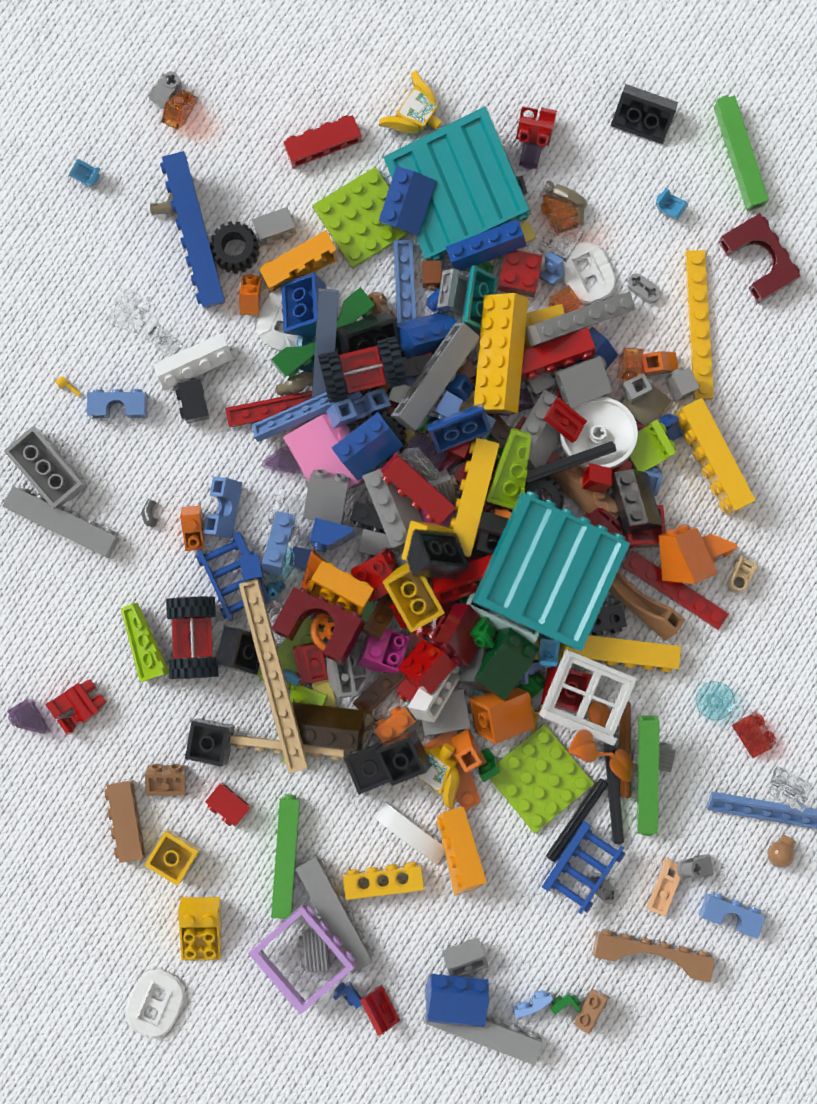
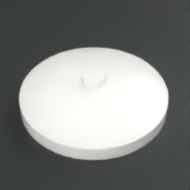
(606, 422)

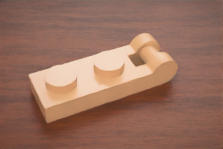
(664, 888)

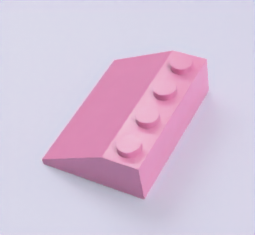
(313, 450)

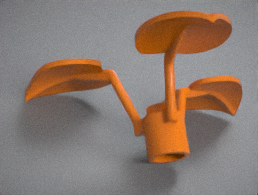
(585, 747)

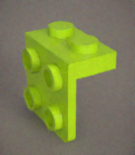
(652, 447)

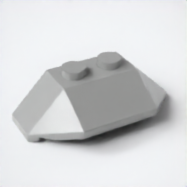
(350, 678)

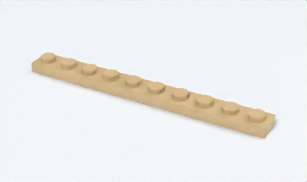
(273, 676)

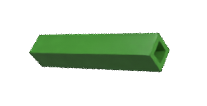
(740, 152)
(648, 774)
(285, 856)

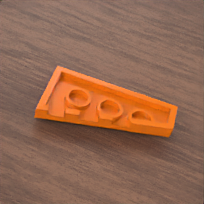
(467, 793)

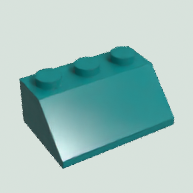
(478, 284)

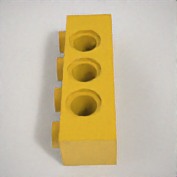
(355, 891)

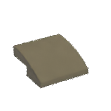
(648, 407)

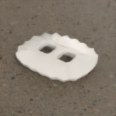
(599, 267)
(267, 319)
(168, 1009)

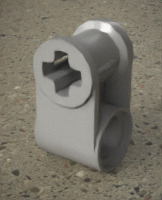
(164, 90)
(695, 867)

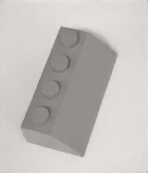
(543, 435)
(45, 467)
(392, 508)

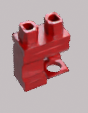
(535, 130)
(78, 700)

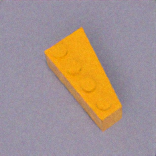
(300, 261)
(460, 851)

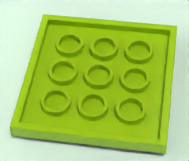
(353, 218)
(540, 778)

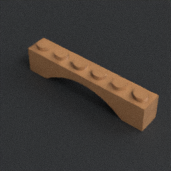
(657, 616)
(613, 947)

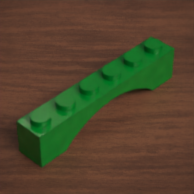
(290, 358)

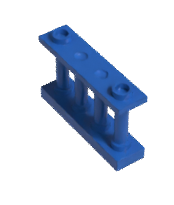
(237, 543)
(564, 866)

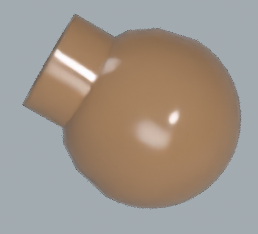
(781, 852)

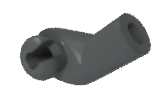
(147, 515)

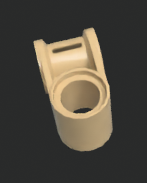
(742, 570)

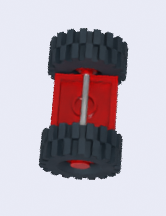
(363, 369)
(192, 637)

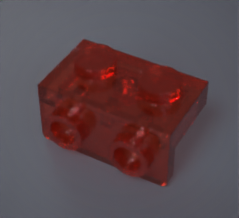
(754, 734)

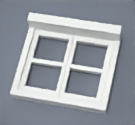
(577, 722)

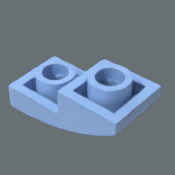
(539, 1001)

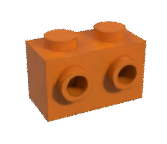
(394, 725)

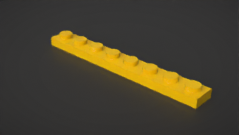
(699, 323)

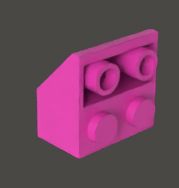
(384, 654)

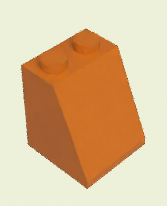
(685, 556)
(500, 718)

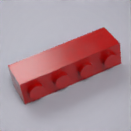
(322, 141)
(557, 353)
(417, 488)
(463, 585)

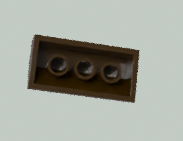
(330, 726)

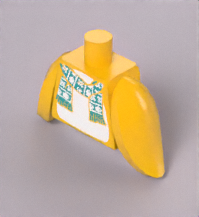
(416, 110)
(443, 773)

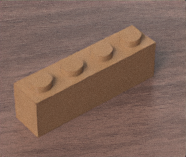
(571, 483)
(125, 820)

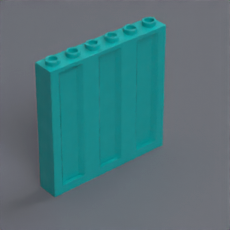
(473, 183)
(551, 571)

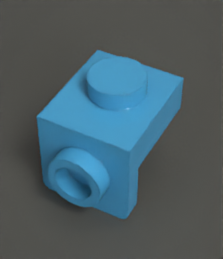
(84, 173)
(670, 205)
(548, 652)

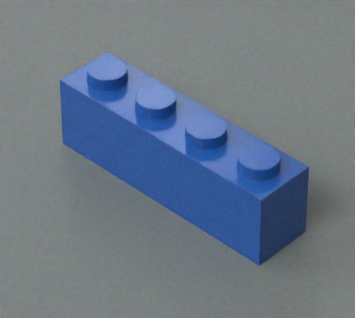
(486, 246)

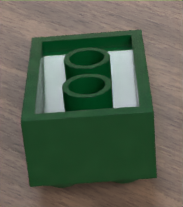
(505, 662)

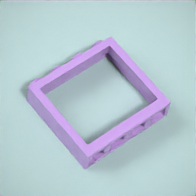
(280, 980)

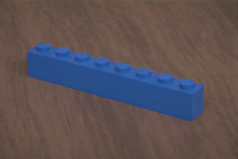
(193, 229)

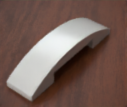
(410, 833)

